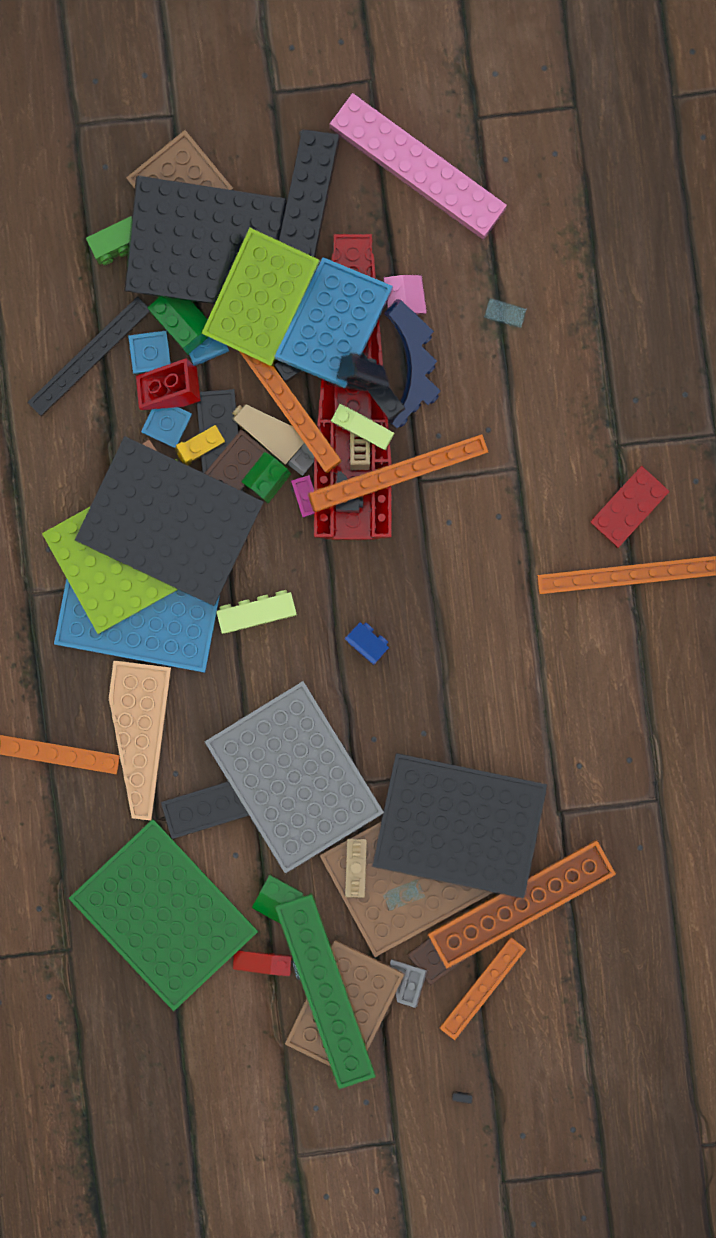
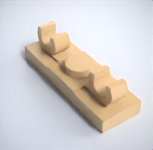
(356, 868)

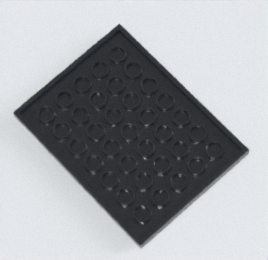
(190, 236)
(169, 521)
(460, 826)

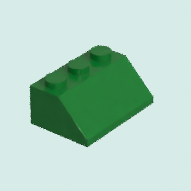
(181, 321)

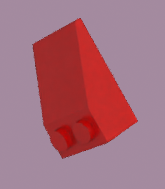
(168, 386)

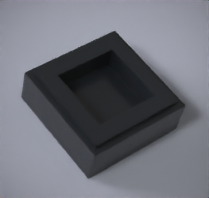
(462, 1097)

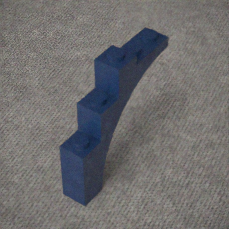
(419, 362)

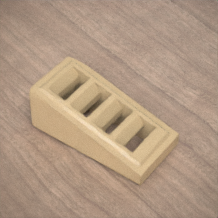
(359, 465)

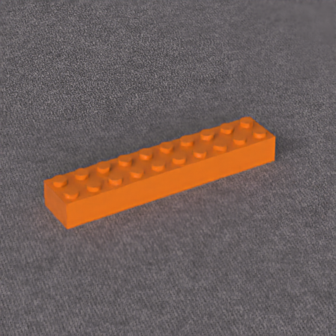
(506, 913)

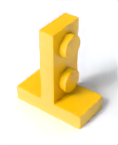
(199, 445)

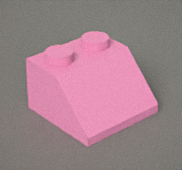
(409, 290)

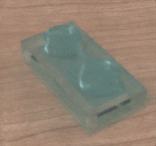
(406, 895)

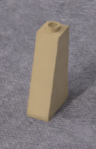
(268, 431)

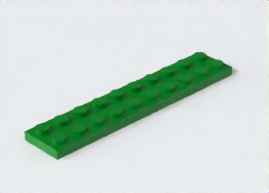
(325, 991)

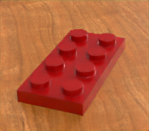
(629, 506)

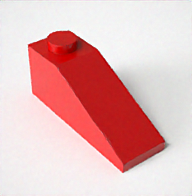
(262, 962)

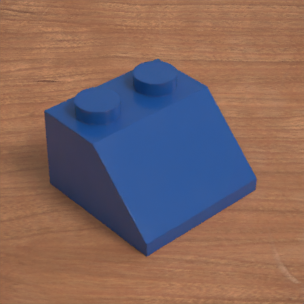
(367, 643)

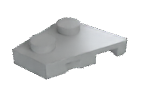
(411, 984)

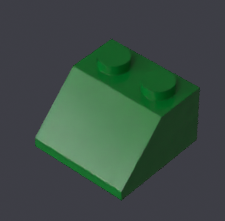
(266, 477)
(275, 893)

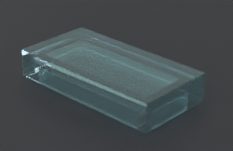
(505, 313)

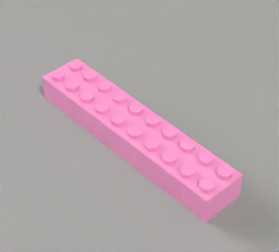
(417, 166)

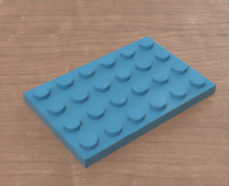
(333, 320)

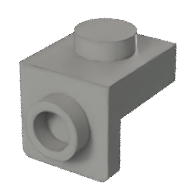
(302, 460)

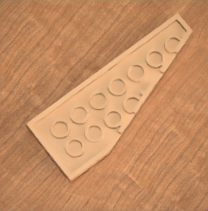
(138, 714)

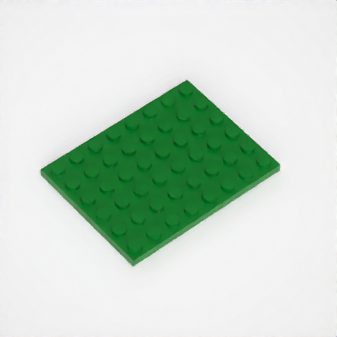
(163, 914)

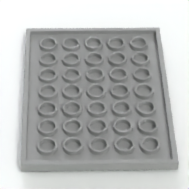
(294, 777)

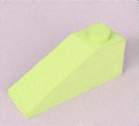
(362, 427)

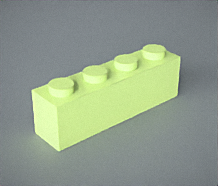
(257, 612)

